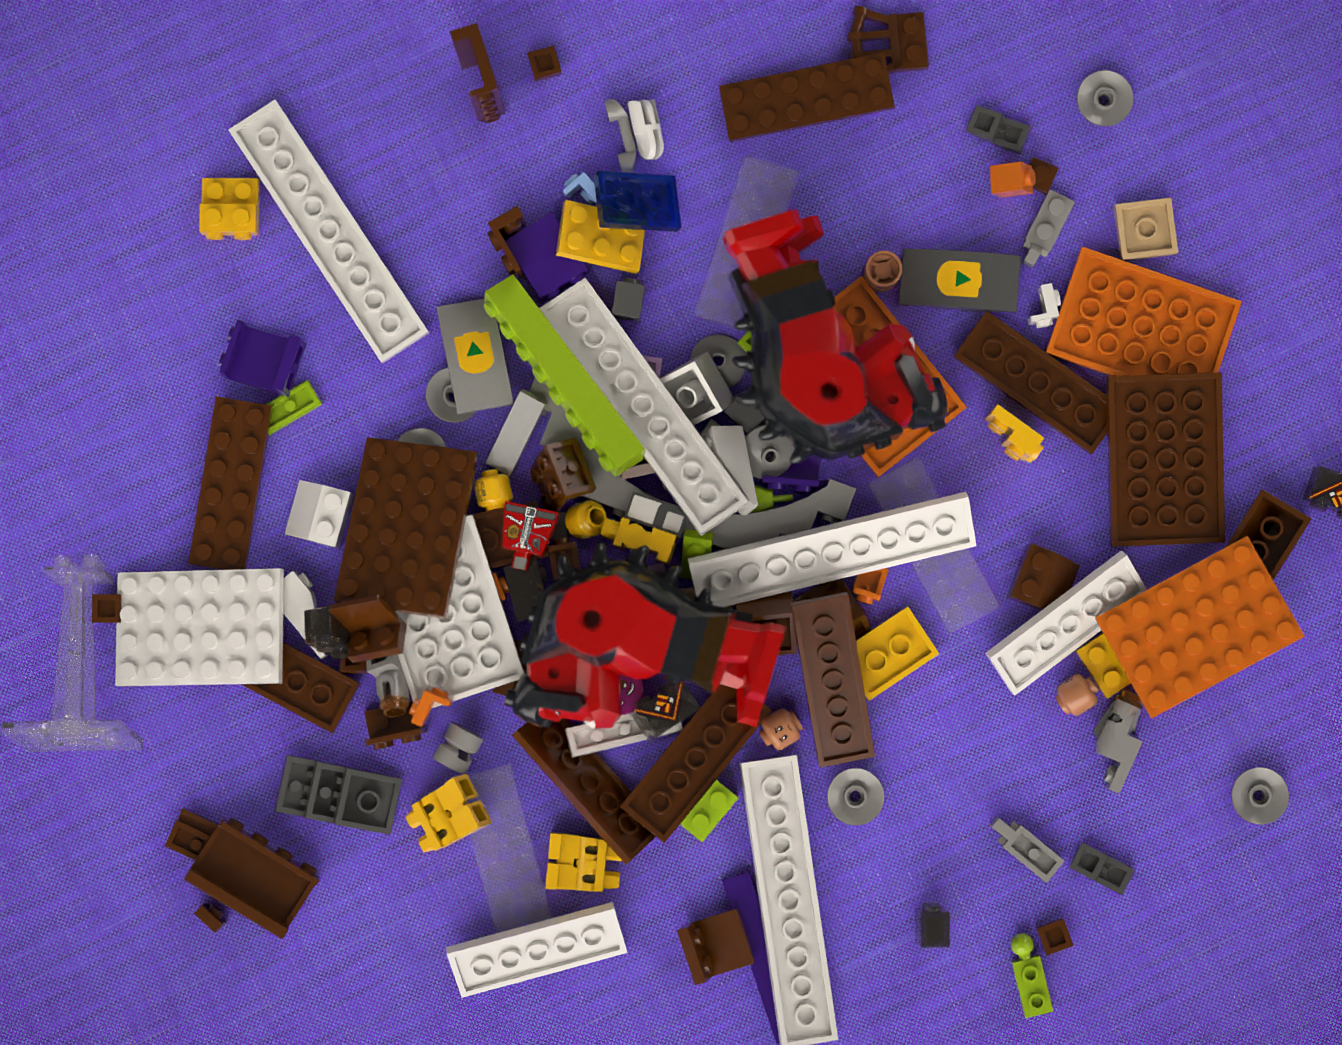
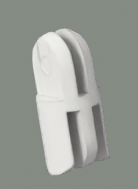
(646, 128)

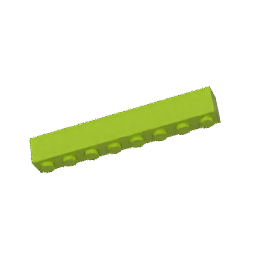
(564, 376)

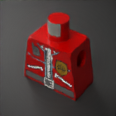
(527, 532)

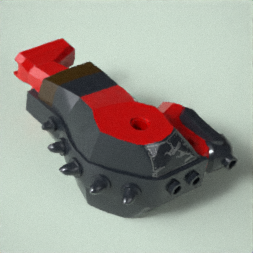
(805, 356)
(634, 625)

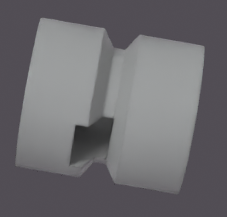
(457, 749)

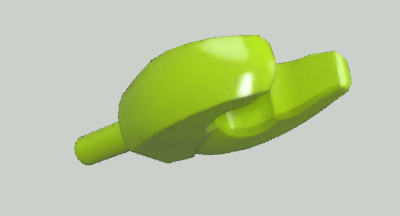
(767, 498)

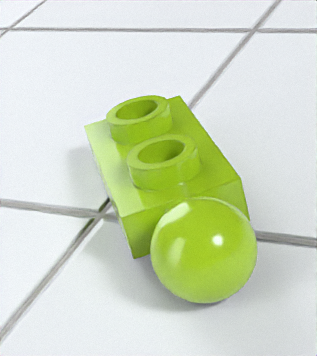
(1030, 978)

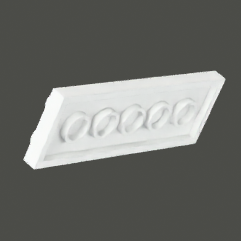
(1064, 623)
(536, 949)

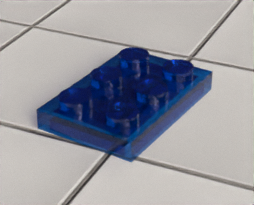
(637, 201)

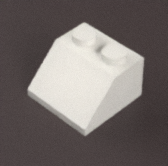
(698, 388)
(319, 513)

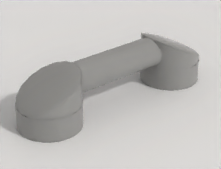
(617, 112)

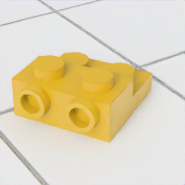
(229, 208)
(1021, 439)

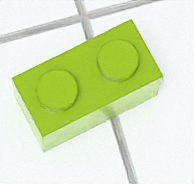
(709, 810)

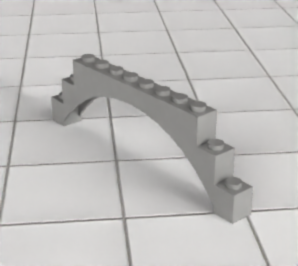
(734, 531)

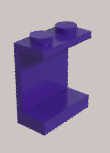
(536, 255)
(261, 359)
(801, 475)

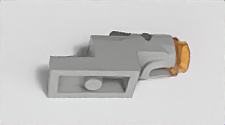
(390, 684)
(1114, 737)

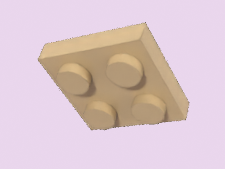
(1146, 229)

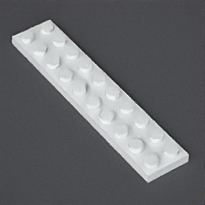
(328, 231)
(646, 406)
(835, 551)
(788, 901)

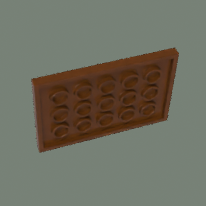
(1165, 459)
(407, 526)

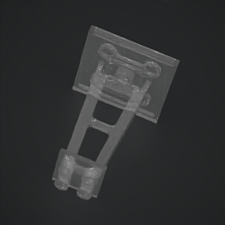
(73, 713)

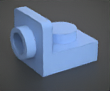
(576, 182)

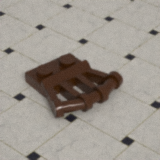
(905, 37)

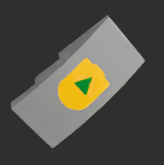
(474, 357)

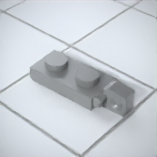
(1046, 226)
(1027, 849)

